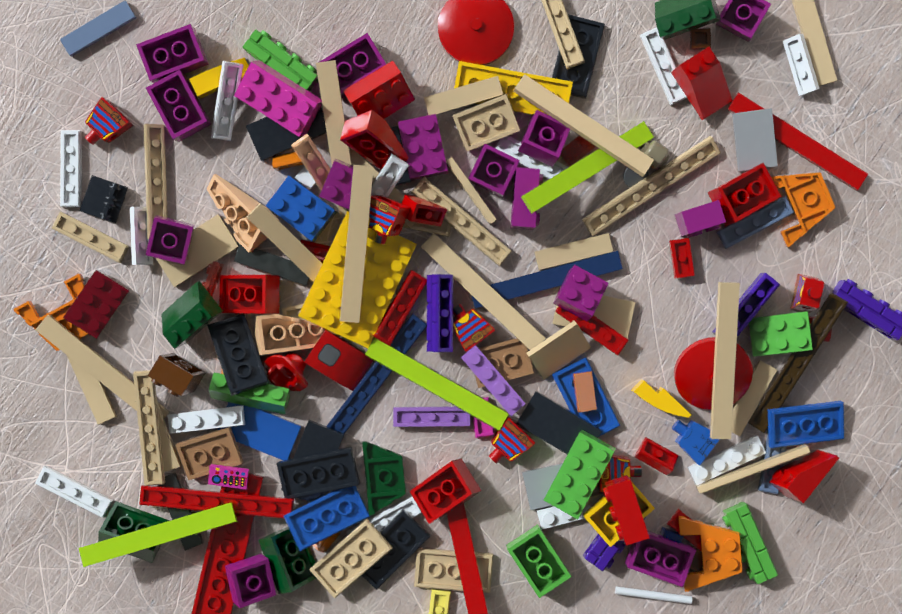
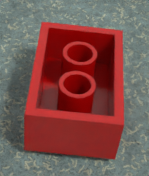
(380, 91)
(625, 510)

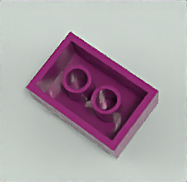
(172, 52)
(356, 61)
(178, 106)
(423, 146)
(524, 181)
(661, 558)

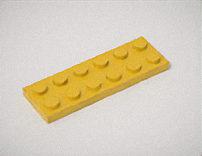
(470, 73)

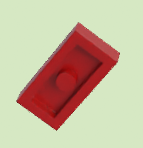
(681, 258)

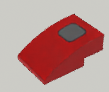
(338, 360)

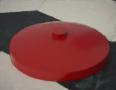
(476, 30)
(695, 373)

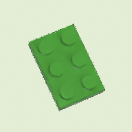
(780, 334)

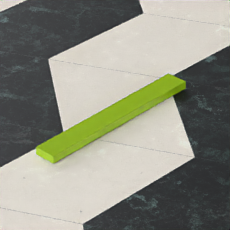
(581, 171)
(436, 384)
(157, 534)

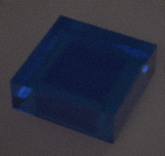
(672, 535)

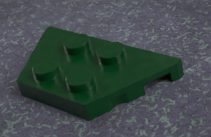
(383, 476)

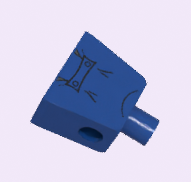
(694, 440)

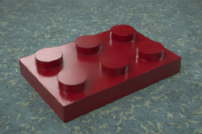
(96, 304)

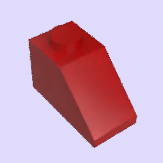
(424, 211)

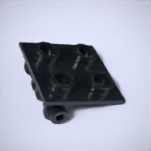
(103, 199)

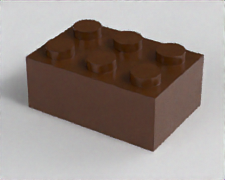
(176, 374)

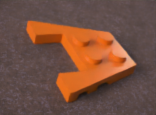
(808, 199)
(31, 317)
(719, 551)

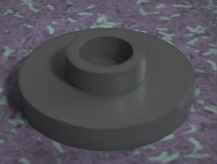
(632, 178)

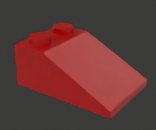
(703, 83)
(372, 138)
(745, 194)
(249, 294)
(803, 475)
(445, 490)

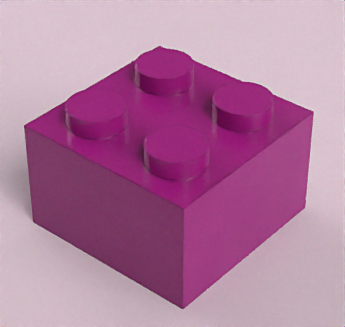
(743, 17)
(544, 138)
(493, 170)
(338, 184)
(694, 220)
(170, 239)
(580, 293)
(250, 580)

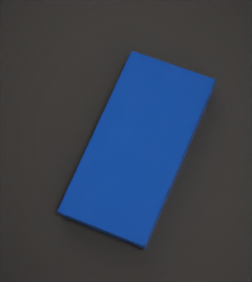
(603, 416)
(806, 424)
(266, 432)
(326, 516)

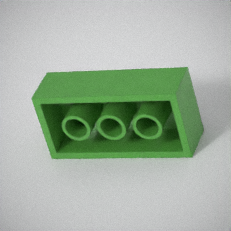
(579, 474)

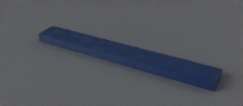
(554, 276)
(375, 377)

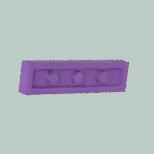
(493, 380)
(429, 416)

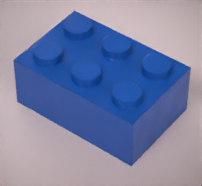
(301, 208)

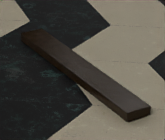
(798, 362)

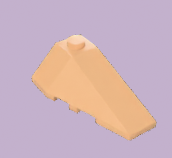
(236, 207)
(283, 333)

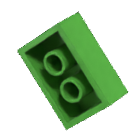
(538, 561)

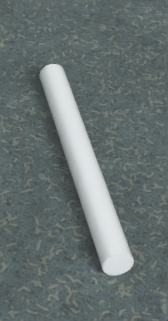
(653, 595)

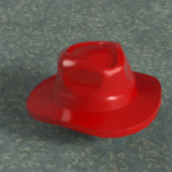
(286, 371)

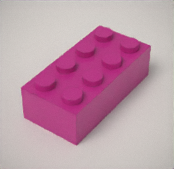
(278, 98)

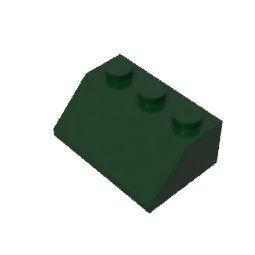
(682, 16)
(189, 315)
(127, 519)
(287, 563)

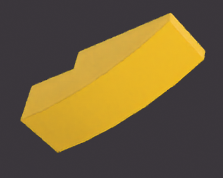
(208, 81)
(660, 399)

